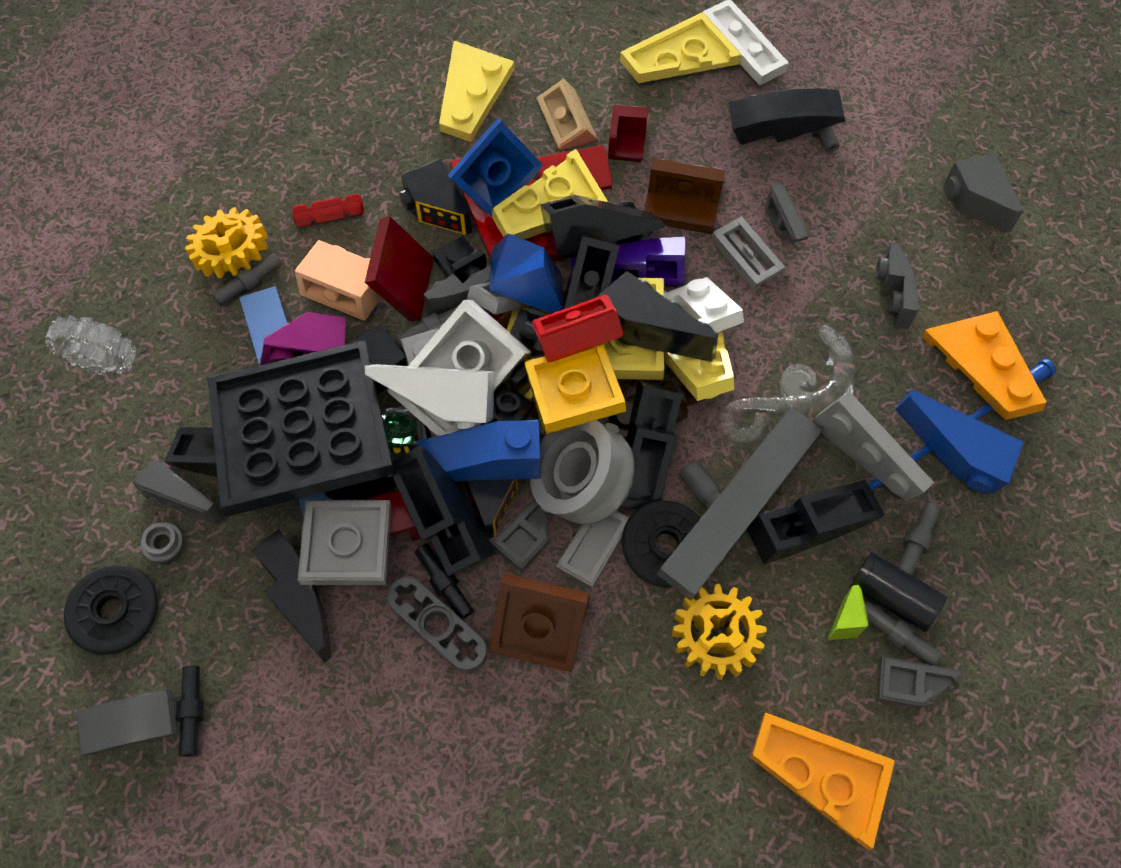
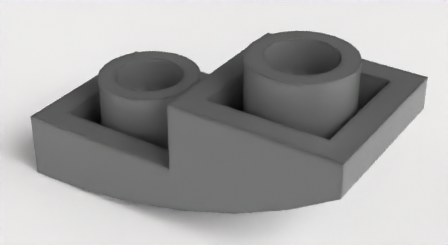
(900, 283)
(451, 291)
(126, 722)

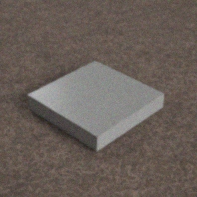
(345, 542)

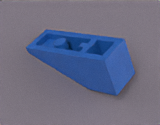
(963, 444)
(489, 451)

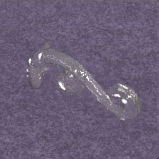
(841, 381)

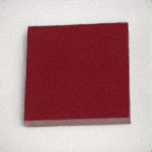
(399, 269)

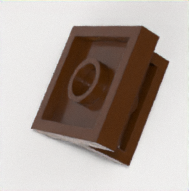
(684, 194)
(538, 622)

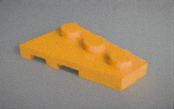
(991, 361)
(828, 774)

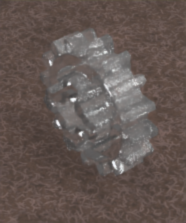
(90, 345)

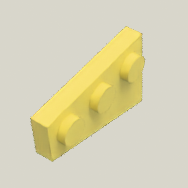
(521, 211)

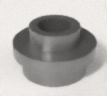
(154, 535)

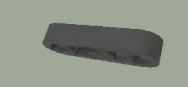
(451, 653)

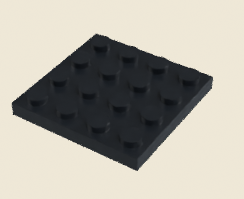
(297, 428)

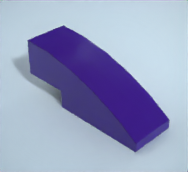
(652, 259)

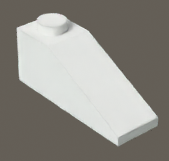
(445, 392)

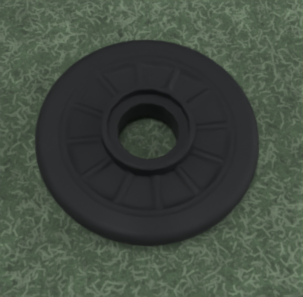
(641, 532)
(123, 631)

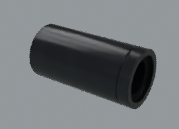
(899, 592)

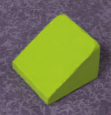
(851, 617)

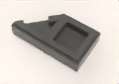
(784, 215)
(524, 537)
(912, 682)

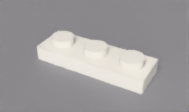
(758, 55)

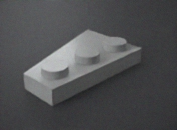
(872, 447)

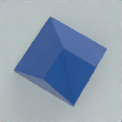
(495, 167)
(526, 274)

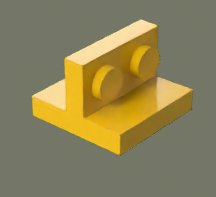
(574, 389)

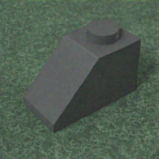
(984, 192)

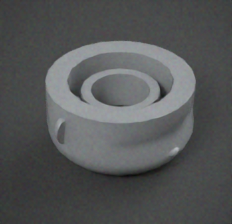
(564, 467)

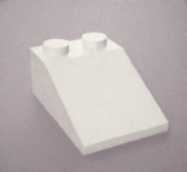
(470, 342)

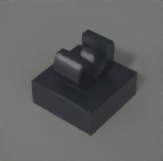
(524, 330)

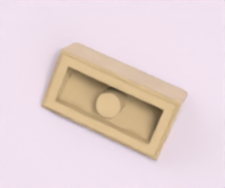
(566, 116)

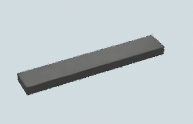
(739, 504)

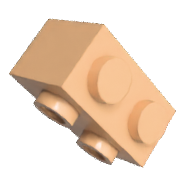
(336, 280)

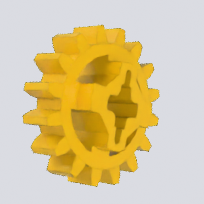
(227, 242)
(729, 643)

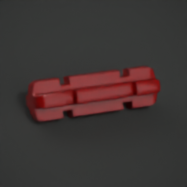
(328, 210)

